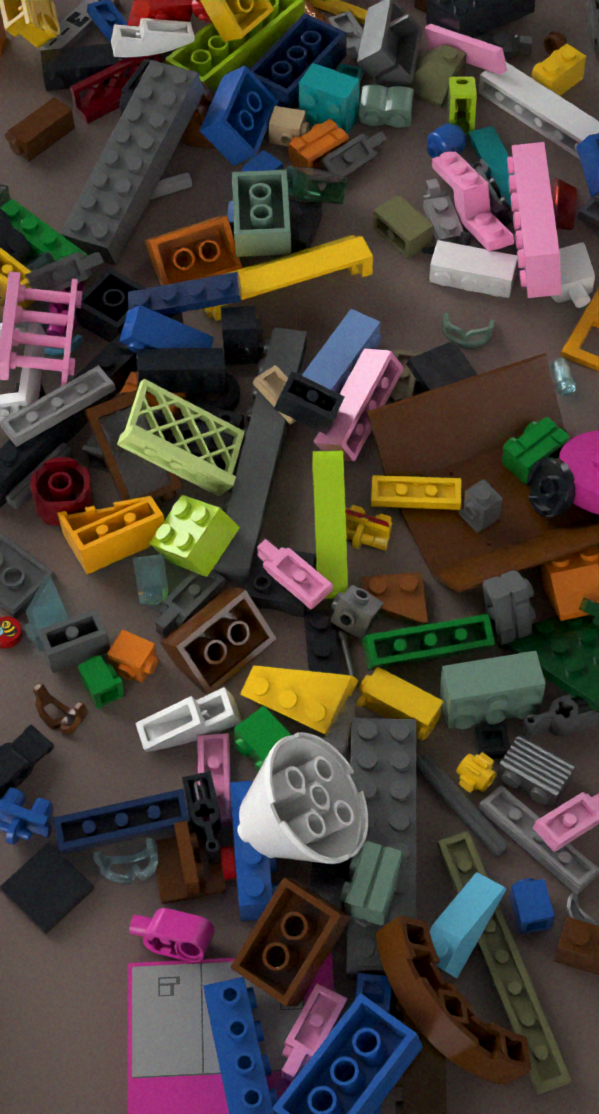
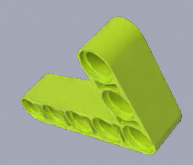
(330, 519)

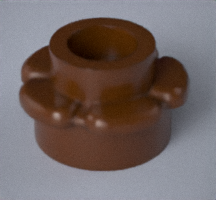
(554, 42)

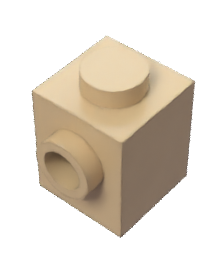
(286, 125)

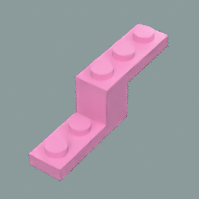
(472, 201)

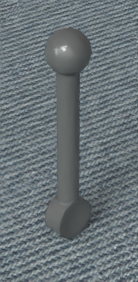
(342, 636)

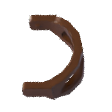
(43, 698)

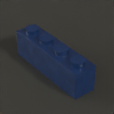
(120, 821)

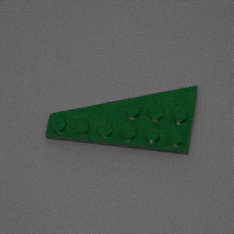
(566, 654)

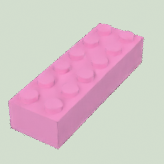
(534, 220)

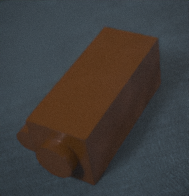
(40, 129)

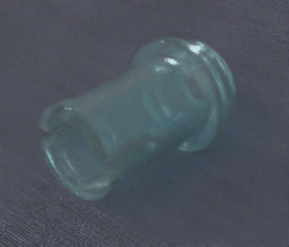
(564, 382)

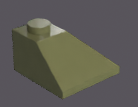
(433, 72)

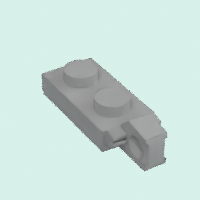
(348, 24)
(441, 213)

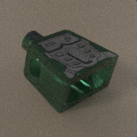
(304, 185)

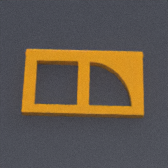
(572, 348)

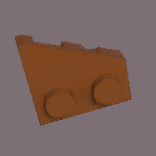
(401, 595)

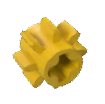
(476, 772)

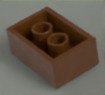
(290, 942)

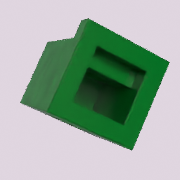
(100, 681)

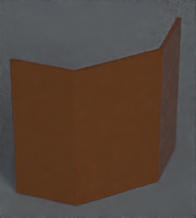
(462, 436)

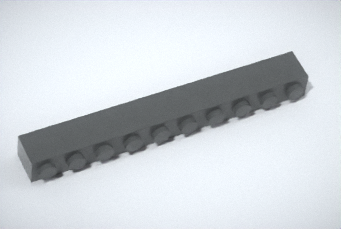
(259, 458)

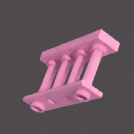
(13, 337)

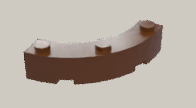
(442, 1010)

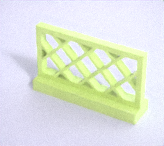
(177, 457)

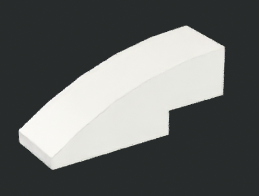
(150, 38)
(187, 719)

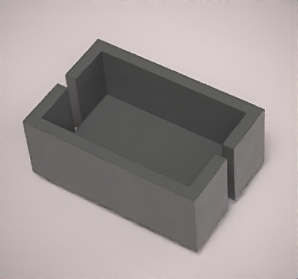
(389, 49)

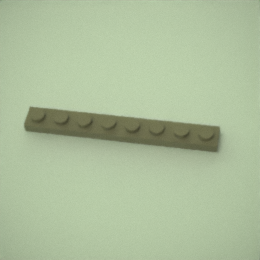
(508, 972)

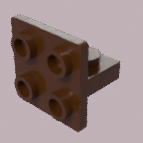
(185, 869)

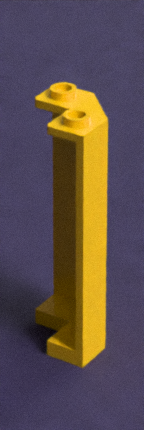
(303, 265)

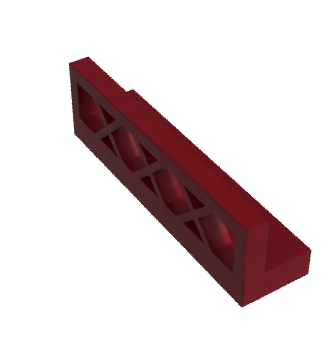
(104, 99)

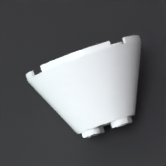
(304, 804)

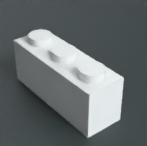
(473, 269)

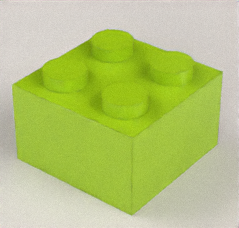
(194, 535)

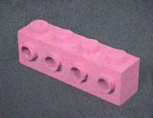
(364, 390)

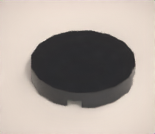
(551, 487)

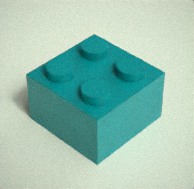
(329, 95)

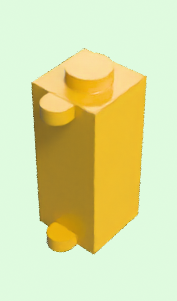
(400, 700)

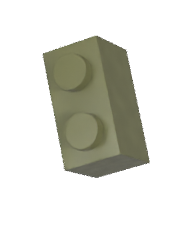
(403, 226)

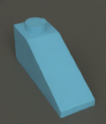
(464, 921)

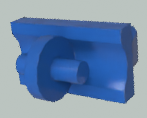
(22, 822)

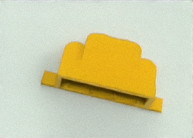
(32, 19)

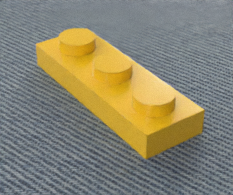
(416, 492)

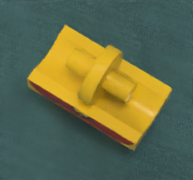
(367, 529)

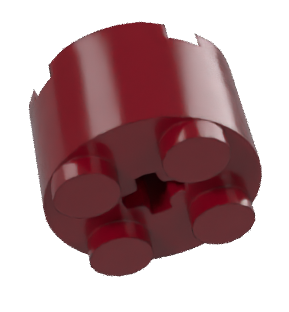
(59, 488)

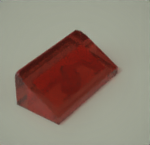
(564, 203)

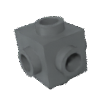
(355, 611)

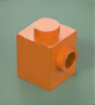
(133, 656)

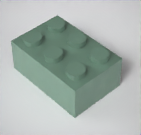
(261, 213)
(491, 690)

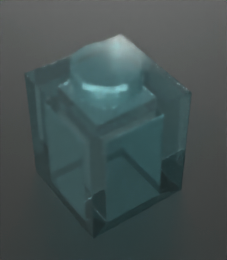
(151, 579)

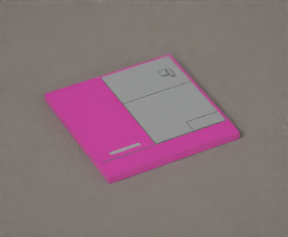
(172, 1041)

